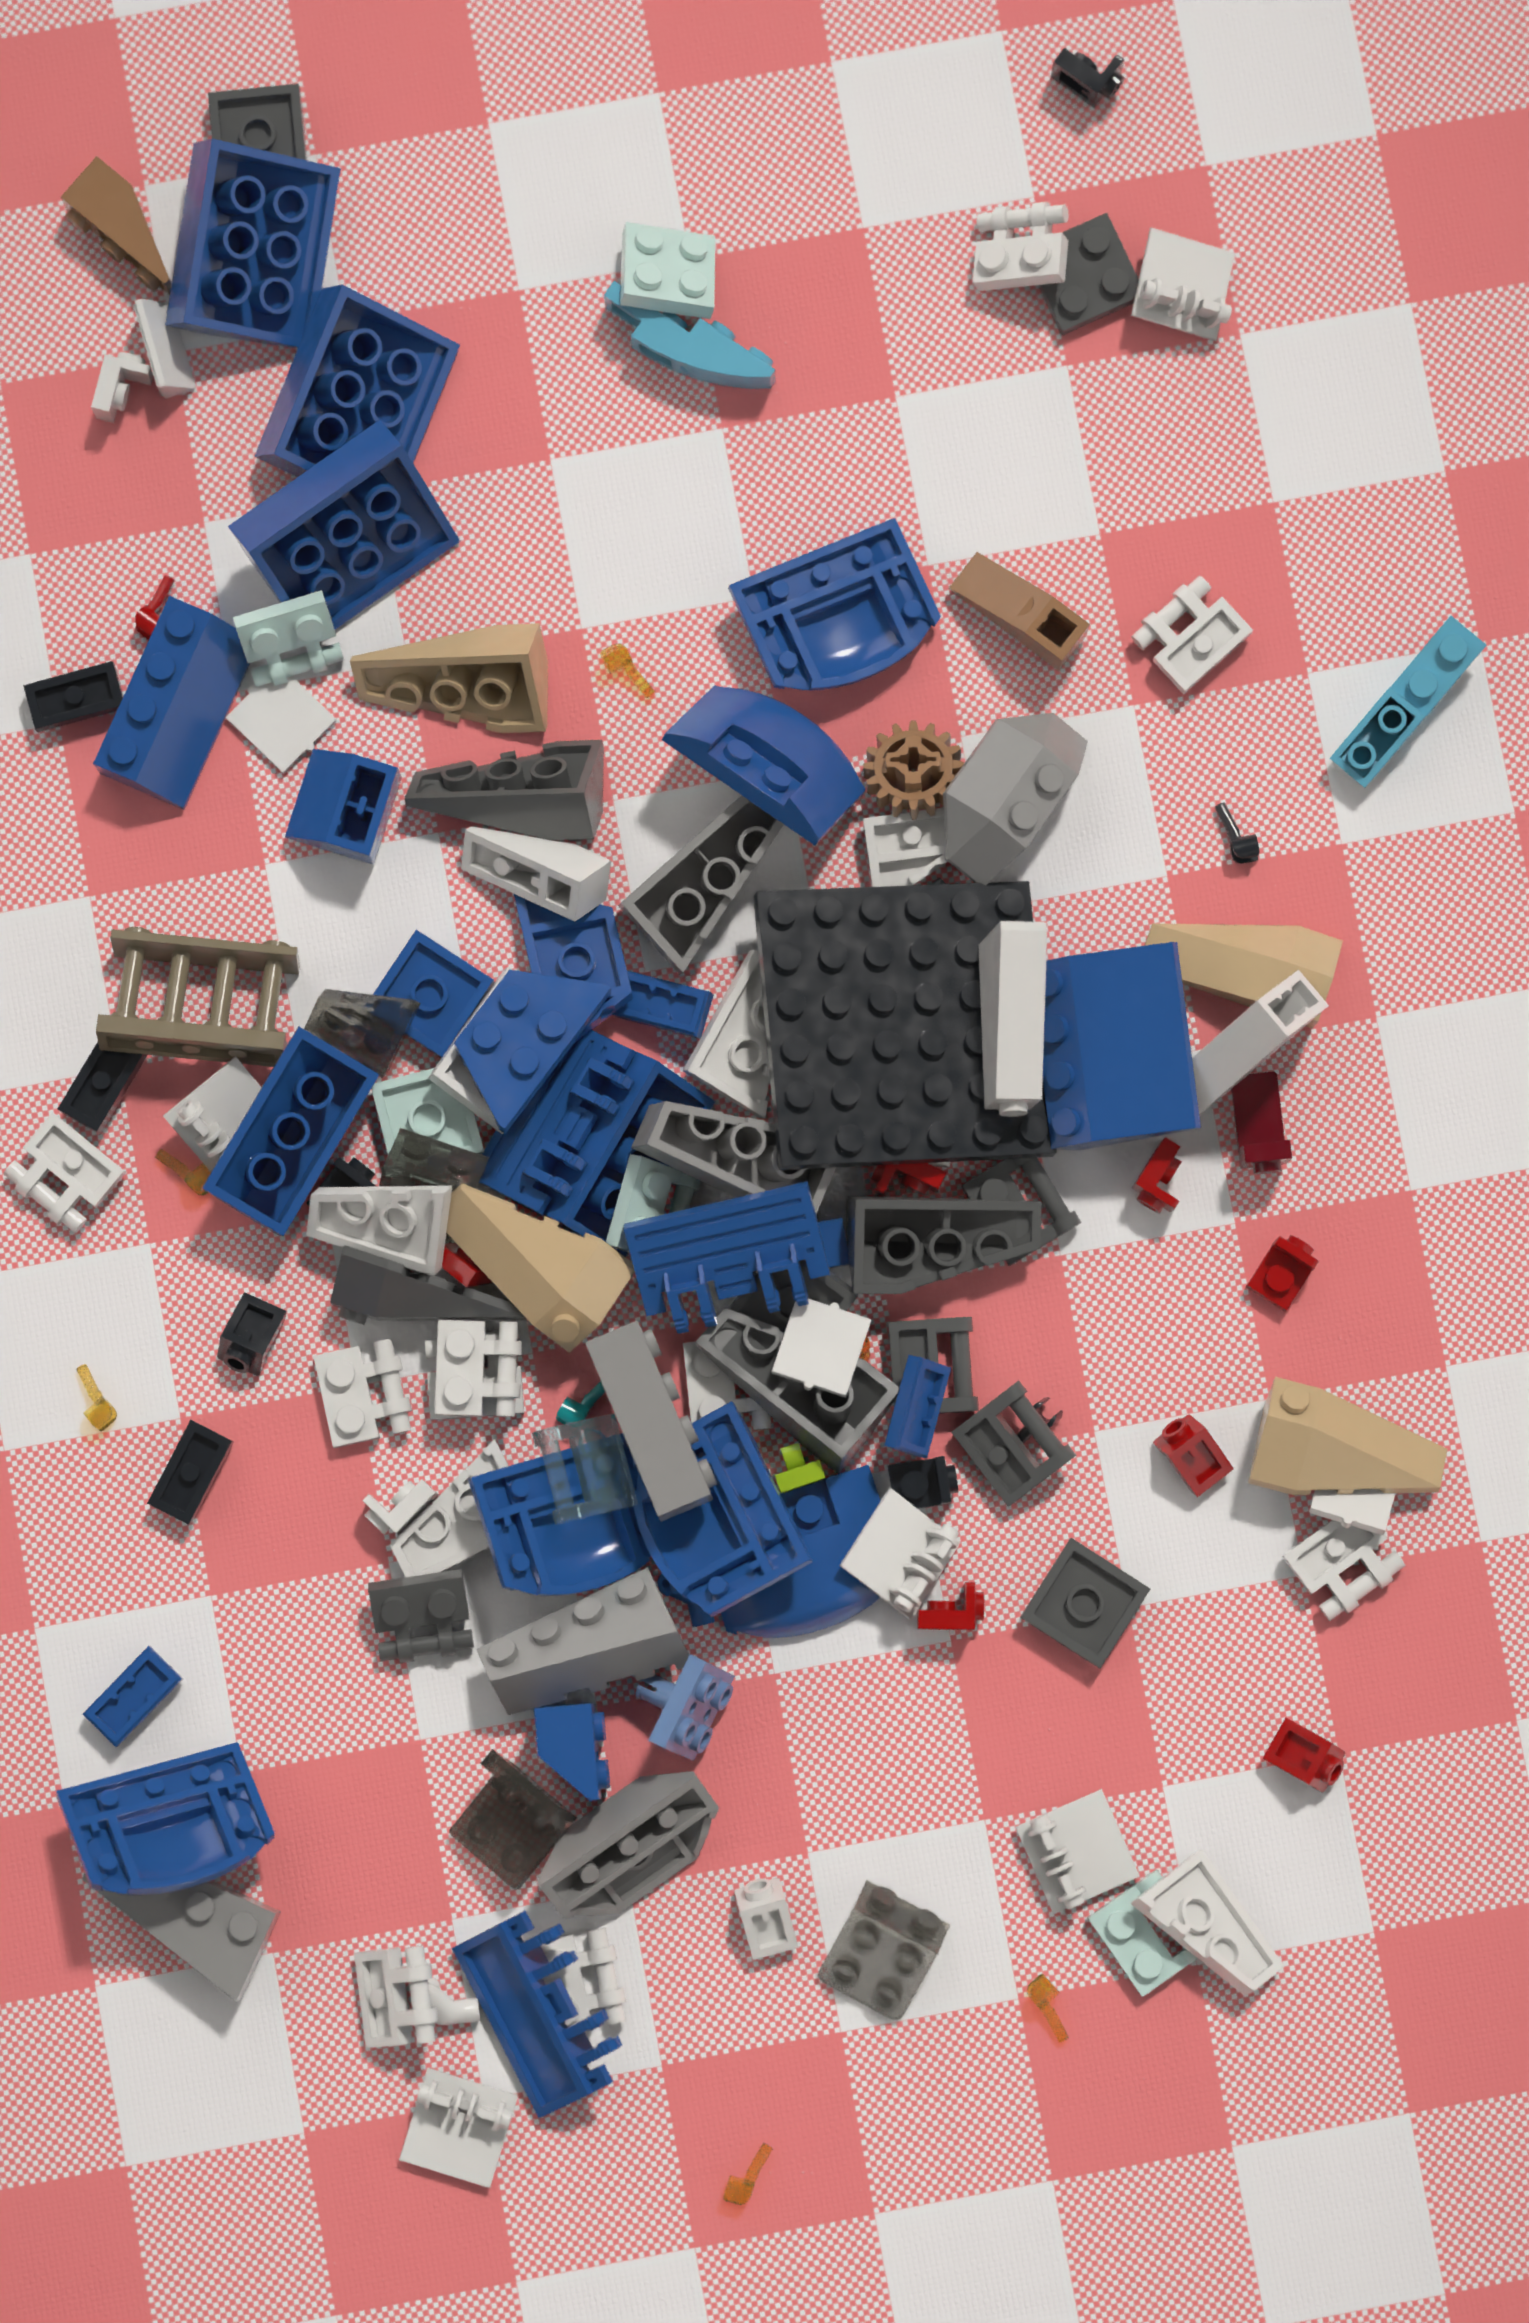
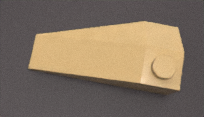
(474, 675)
(1249, 959)
(546, 1272)
(1330, 1444)

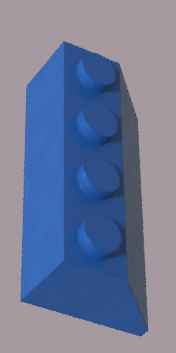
(174, 704)
(290, 1131)
(610, 1144)

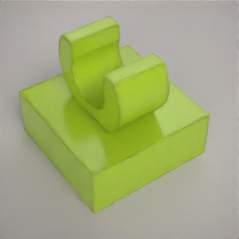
(797, 1473)

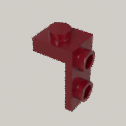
(1260, 1124)

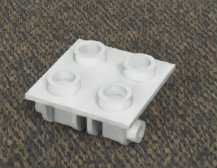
(1183, 284)
(214, 1111)
(900, 1553)
(1077, 1851)
(458, 2127)

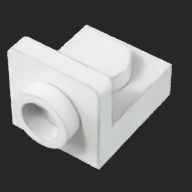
(111, 391)
(408, 1502)
(766, 1918)

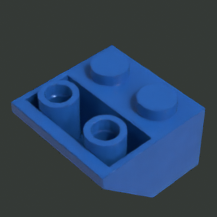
(344, 804)
(569, 1745)

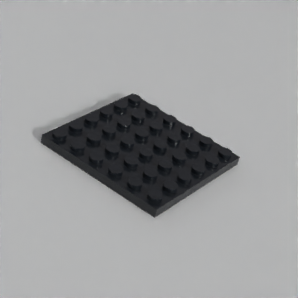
(883, 1025)

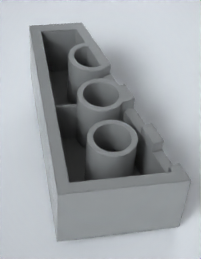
(695, 886)
(722, 1150)
(649, 1420)
(585, 1646)
(208, 1928)

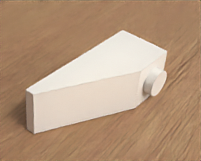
(538, 869)

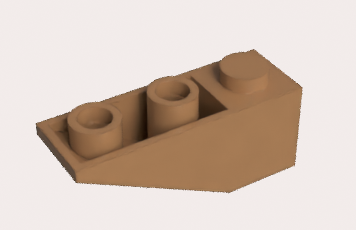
(109, 208)
(1021, 610)

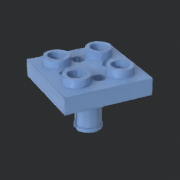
(687, 1706)

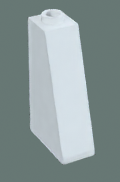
(1013, 1015)
(1254, 1037)

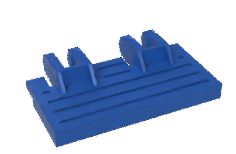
(555, 1119)
(726, 1246)
(533, 2014)

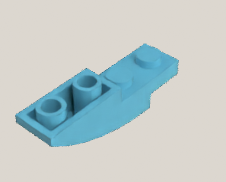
(702, 354)
(1408, 701)

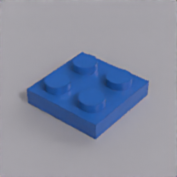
(443, 986)

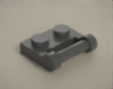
(998, 1185)
(920, 1340)
(1000, 1451)

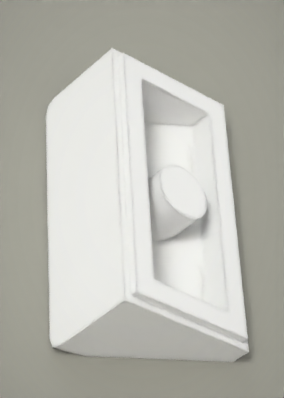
(164, 349)

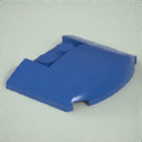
(838, 610)
(769, 758)
(738, 1538)
(548, 1557)
(822, 1592)
(167, 1823)

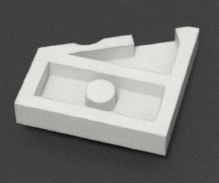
(903, 848)

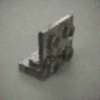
(511, 1822)

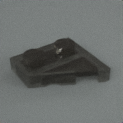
(363, 1025)

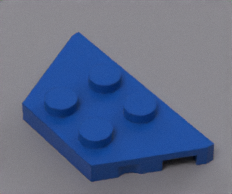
(577, 951)
(524, 1036)

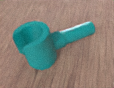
(573, 1411)

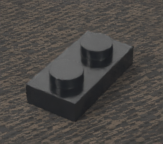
(74, 696)
(100, 1087)
(190, 1472)

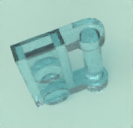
(599, 1465)

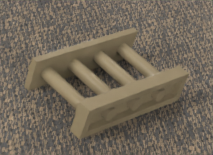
(216, 1038)

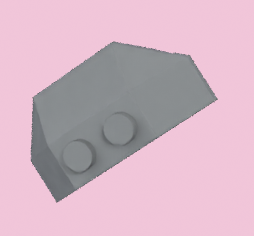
(1008, 791)
(628, 1845)

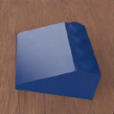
(251, 244)
(348, 373)
(347, 527)
(1117, 1048)

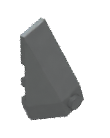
(534, 795)
(924, 1240)
(390, 1292)
(819, 1420)

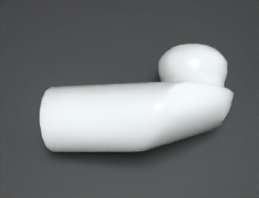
(450, 2010)

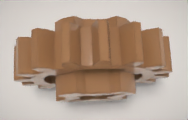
(911, 749)

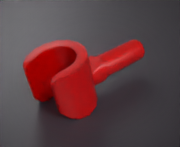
(147, 616)

